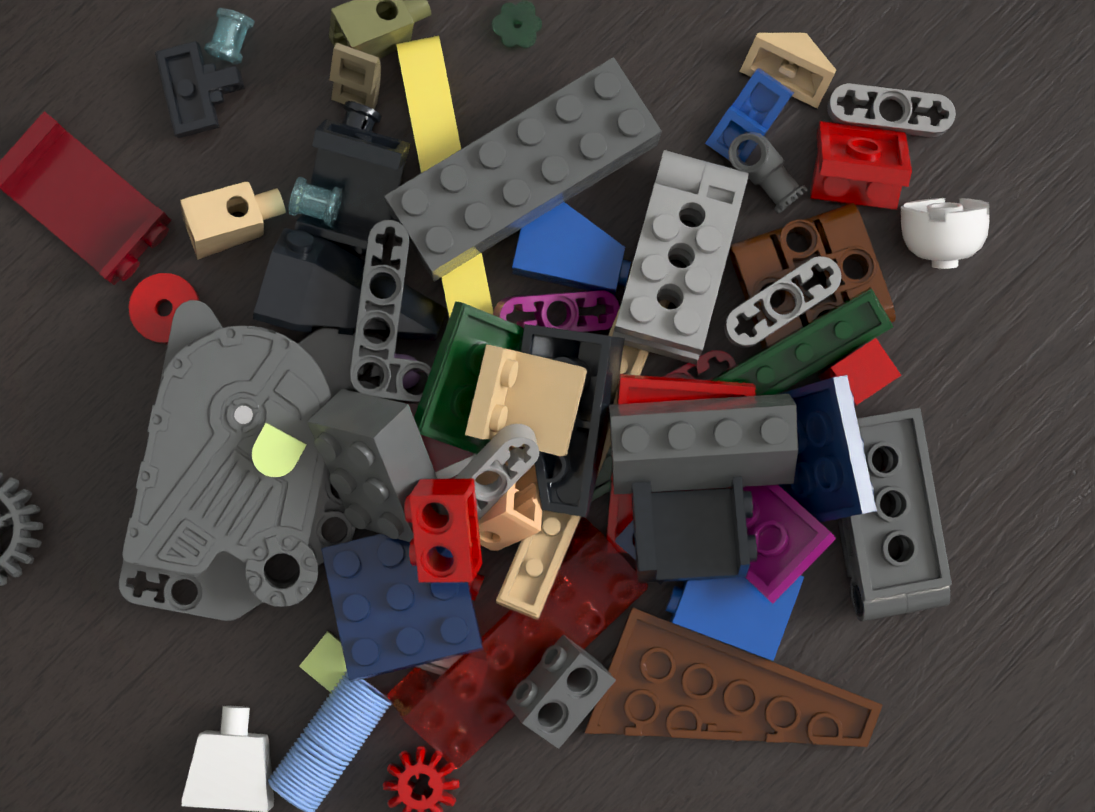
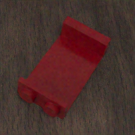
(81, 199)

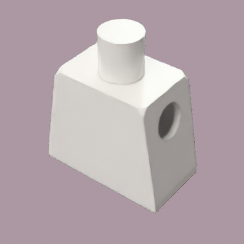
(230, 767)

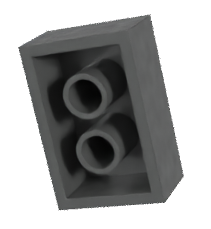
(372, 459)

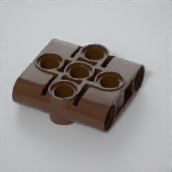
(832, 234)

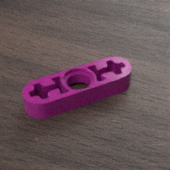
(585, 299)

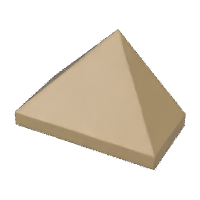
(793, 62)

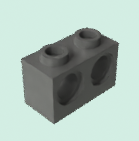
(565, 695)

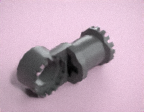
(768, 171)

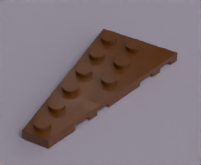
(705, 689)

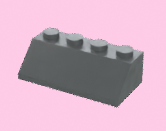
(704, 443)

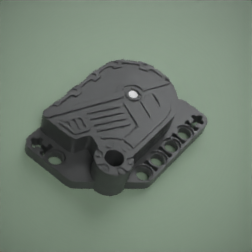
(199, 496)

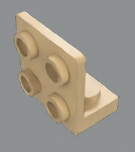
(528, 392)

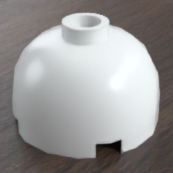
(945, 229)

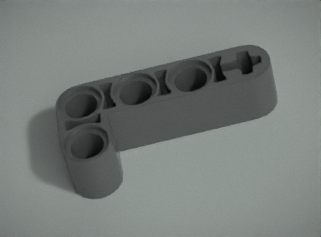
(387, 311)

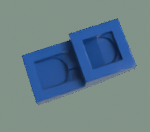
(751, 112)

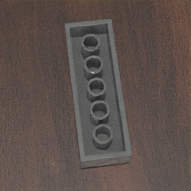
(523, 169)

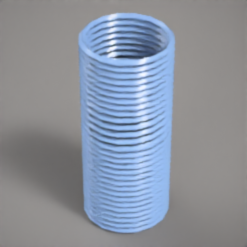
(339, 730)

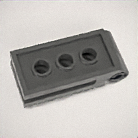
(920, 571)

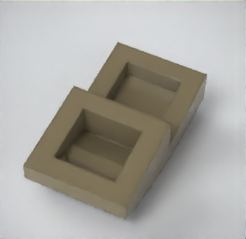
(355, 76)

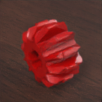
(436, 782)

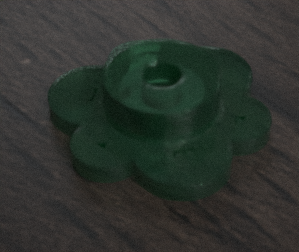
(521, 14)

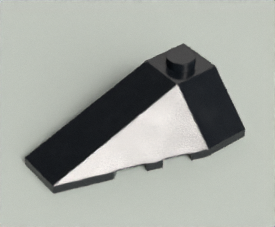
(569, 480)

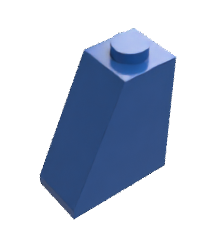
(570, 252)
(734, 612)

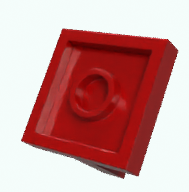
(860, 165)

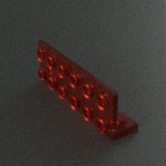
(471, 696)

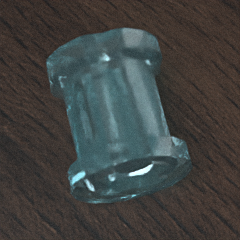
(229, 35)
(315, 201)

